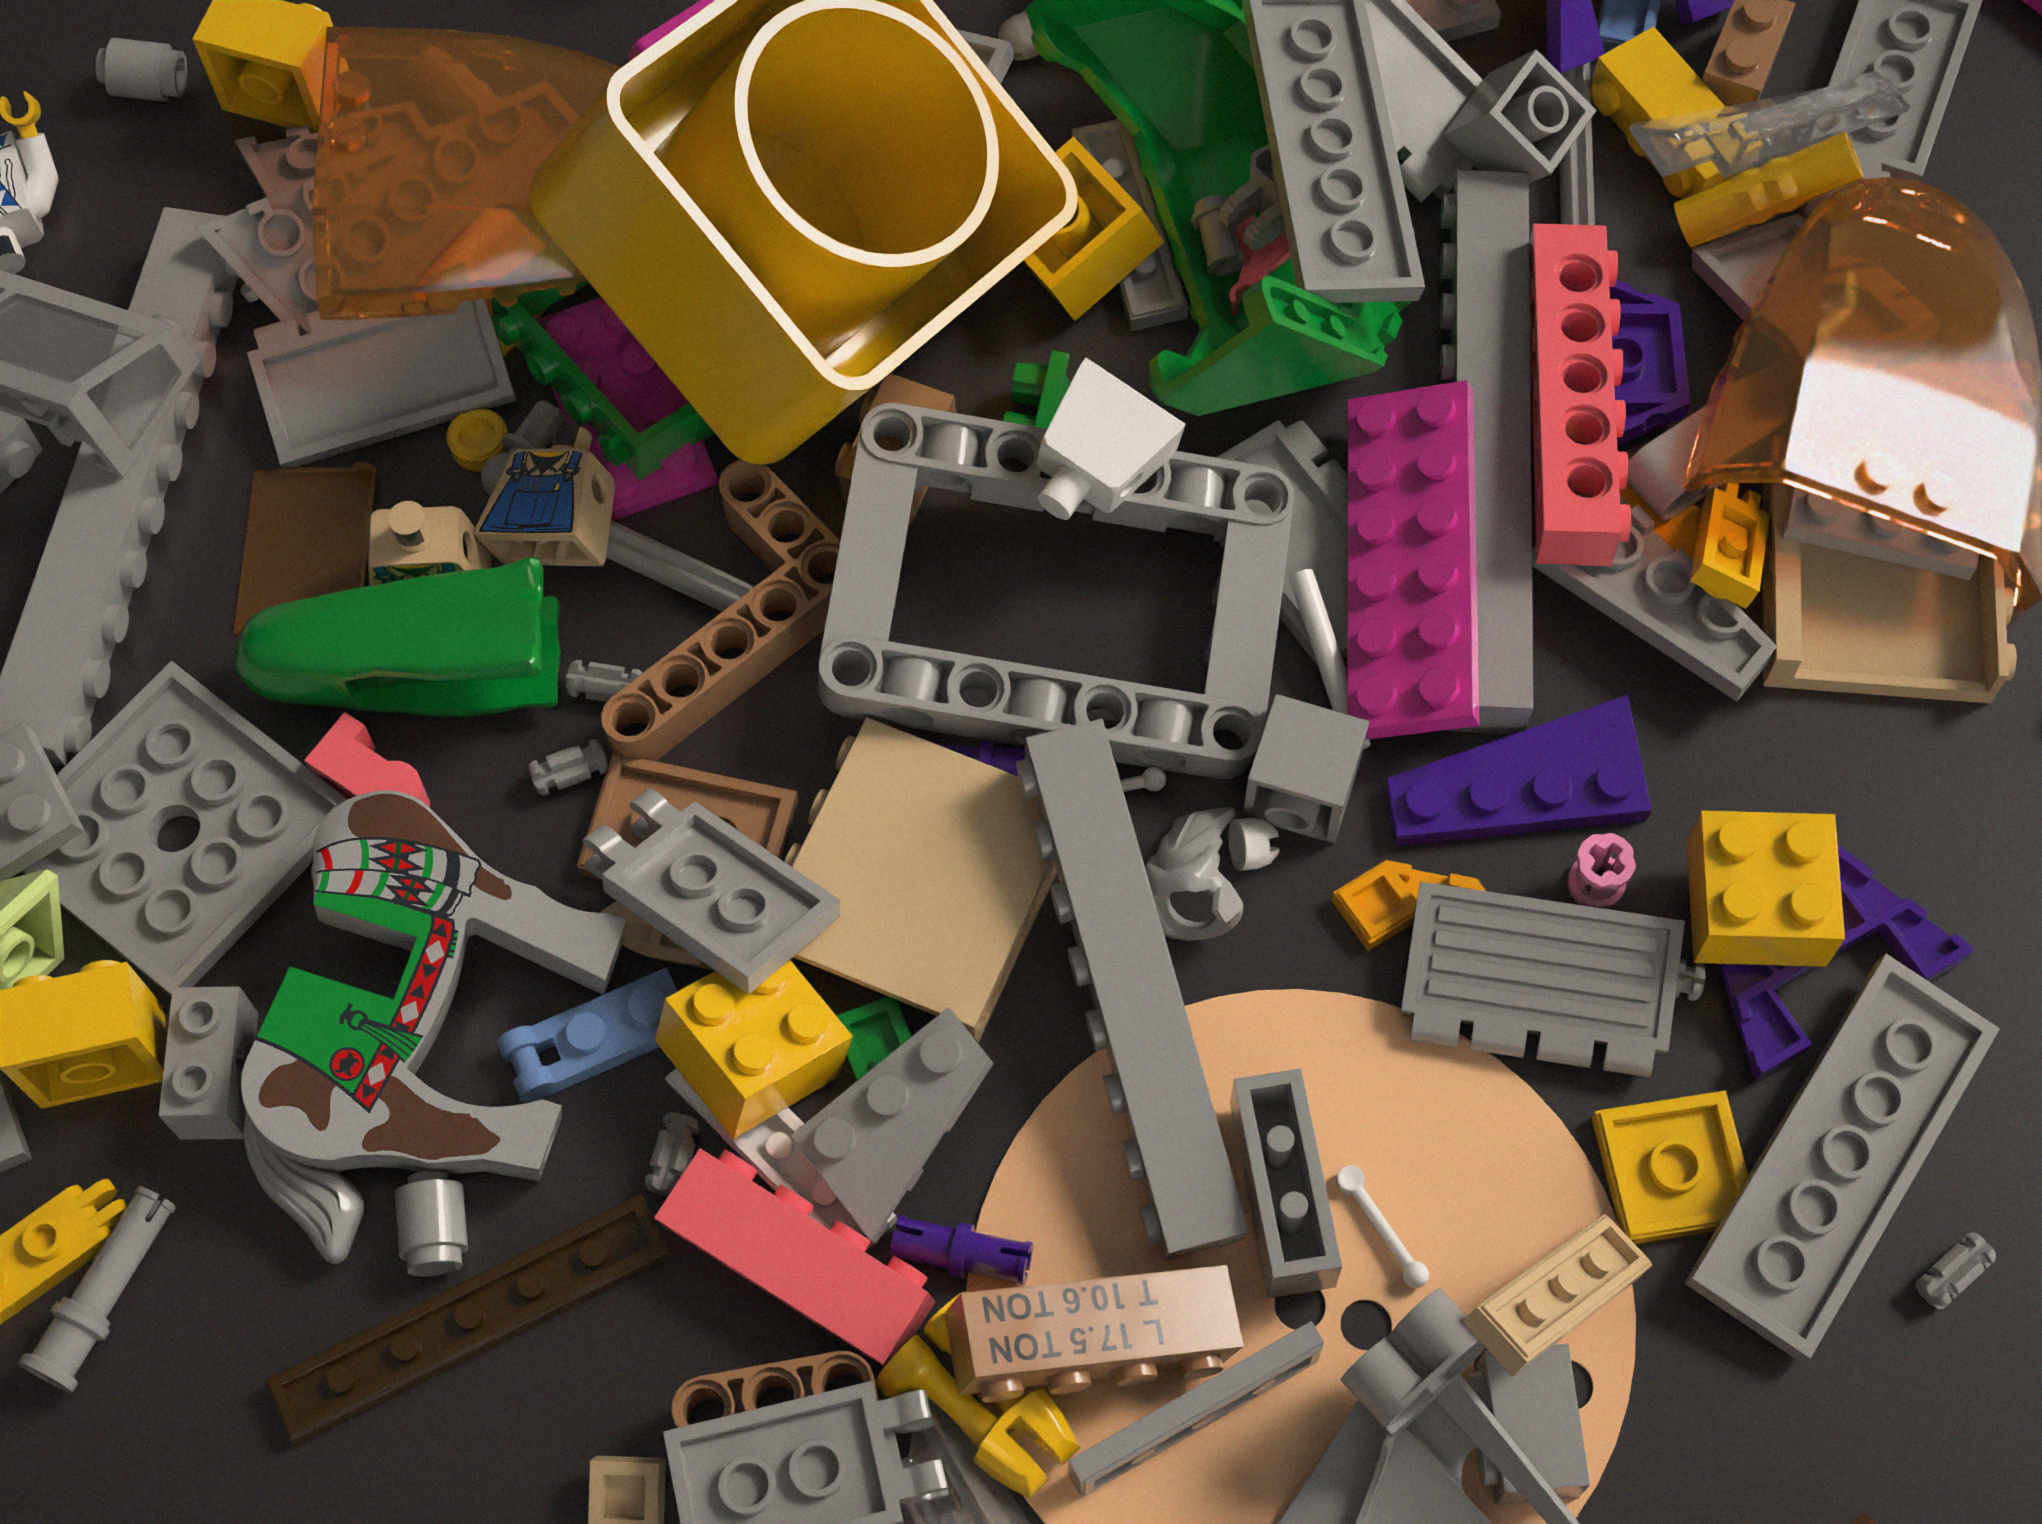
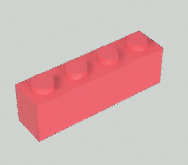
(795, 1257)

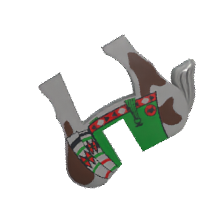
(338, 1064)

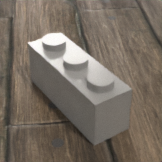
(1285, 1183)

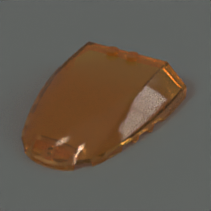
(433, 168)
(1891, 376)

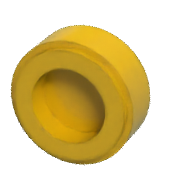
(476, 438)

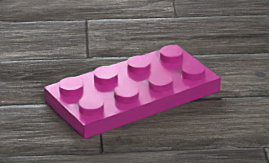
(642, 395)

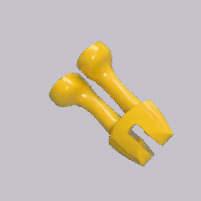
(998, 1454)

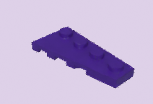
(1539, 779)

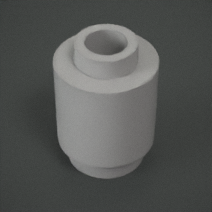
(141, 69)
(431, 1224)

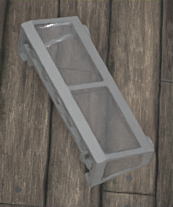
(88, 368)

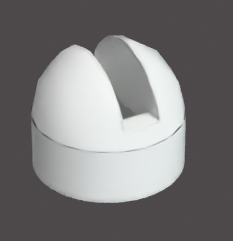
(1250, 843)

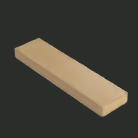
(1557, 1294)

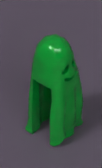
(412, 645)

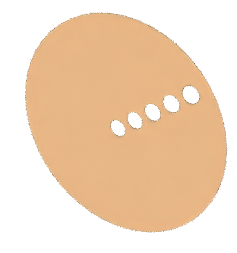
(1448, 1151)

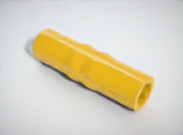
(1768, 190)

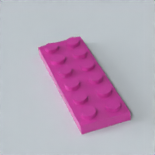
(1412, 561)

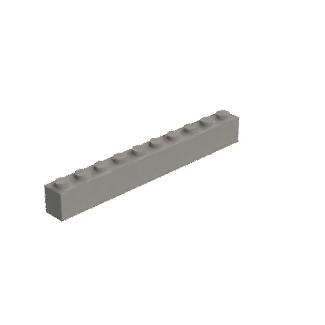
(1492, 351)
(107, 520)

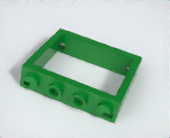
(583, 399)

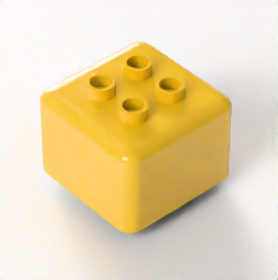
(798, 203)

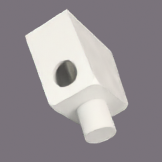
(1103, 443)

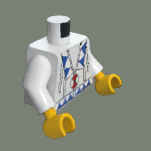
(26, 184)

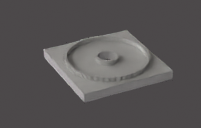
(169, 758)

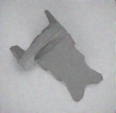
(1190, 863)

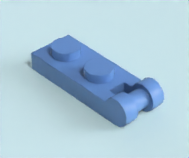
(587, 1037)

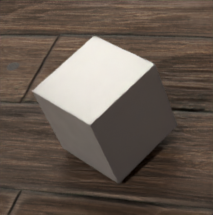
(1521, 119)
(1305, 768)

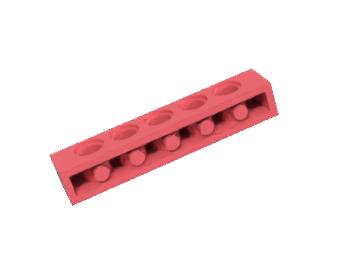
(1568, 305)

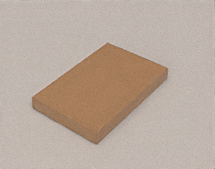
(752, 808)

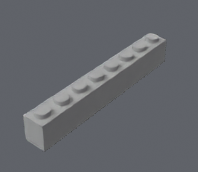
(1133, 992)

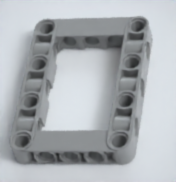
(924, 685)

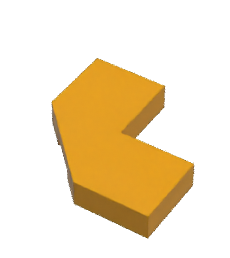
(1386, 899)

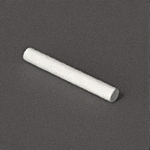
(1322, 639)

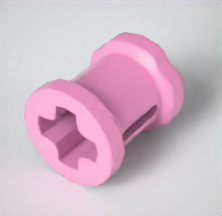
(1591, 856)

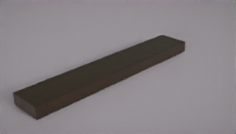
(466, 1320)

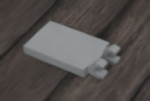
(711, 889)
(804, 1462)

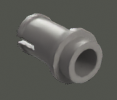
(1218, 241)

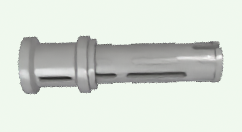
(82, 1318)

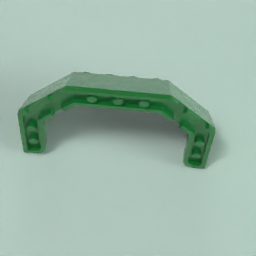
(1192, 102)

